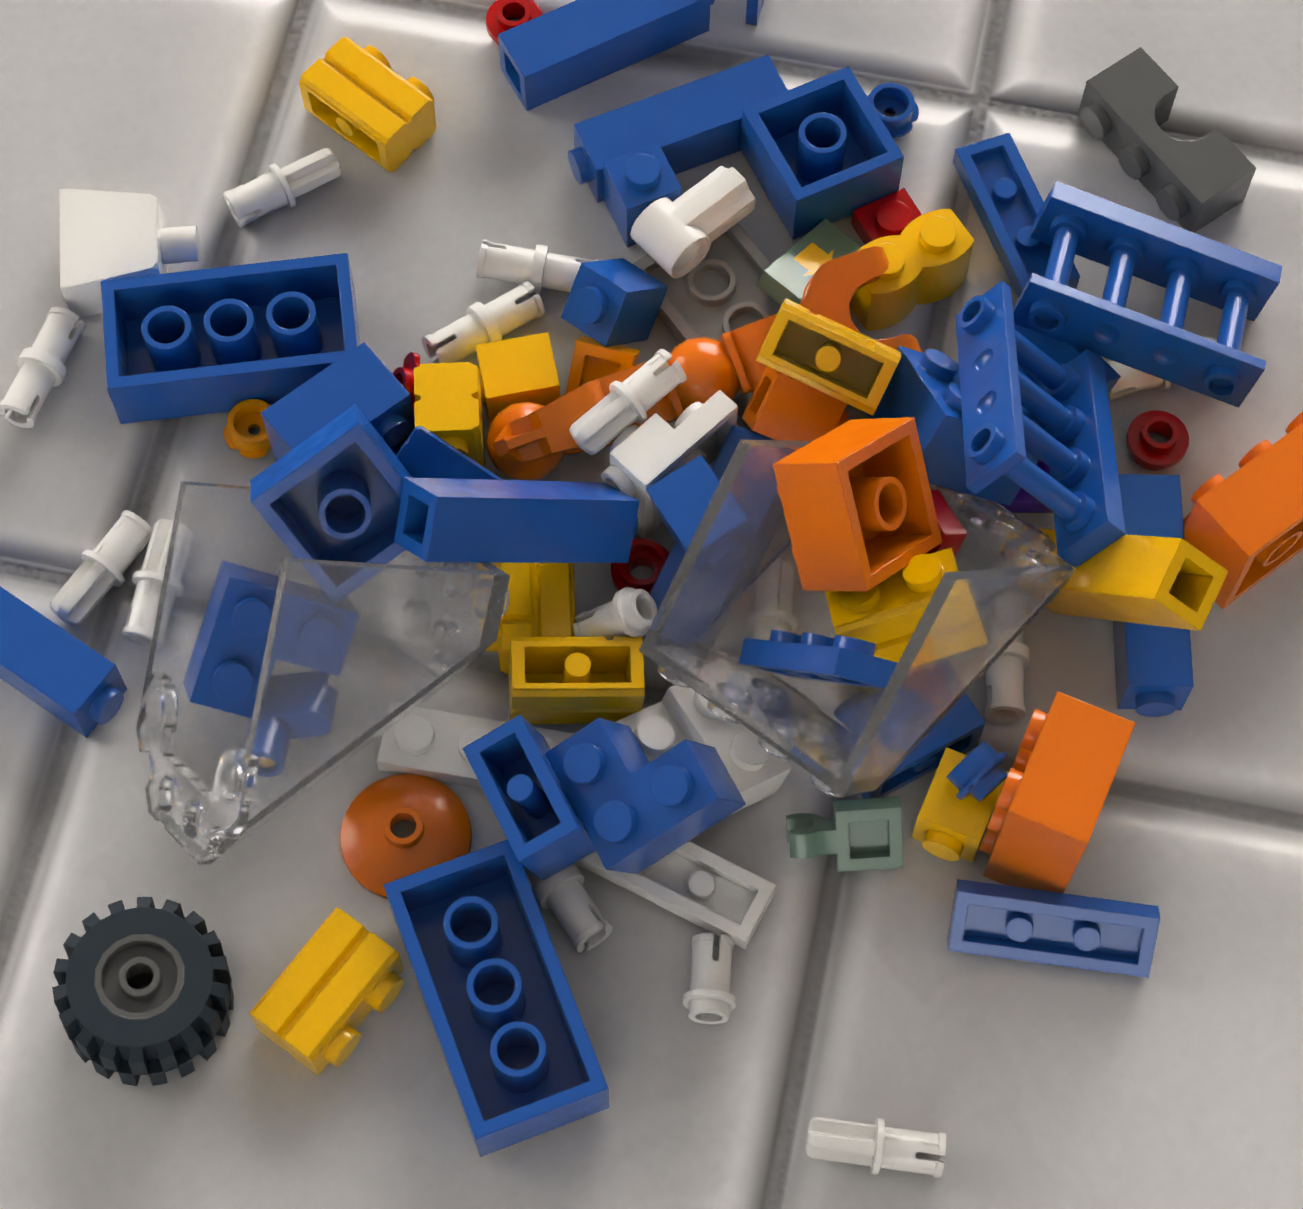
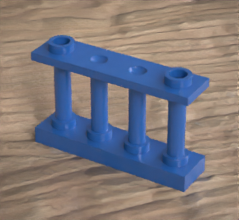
(1163, 256)
(1076, 417)

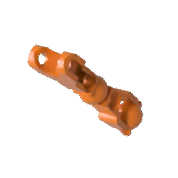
(532, 438)

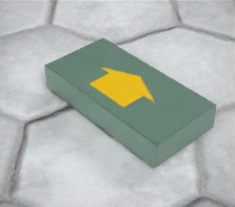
(797, 265)

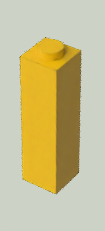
(1143, 583)

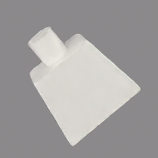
(115, 238)

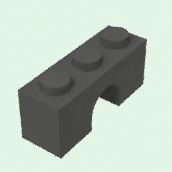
(1187, 177)

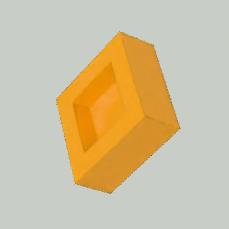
(596, 361)

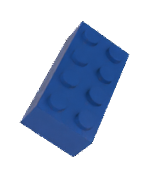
(224, 334)
(497, 997)

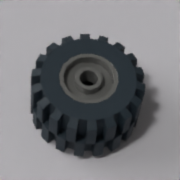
(148, 1018)

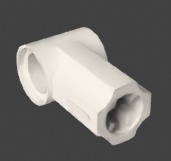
(682, 230)

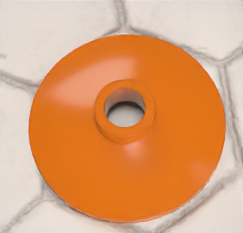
(379, 856)

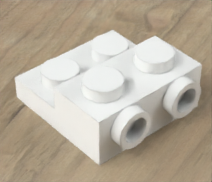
(656, 449)
(686, 716)

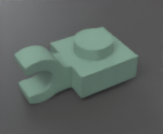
(860, 835)

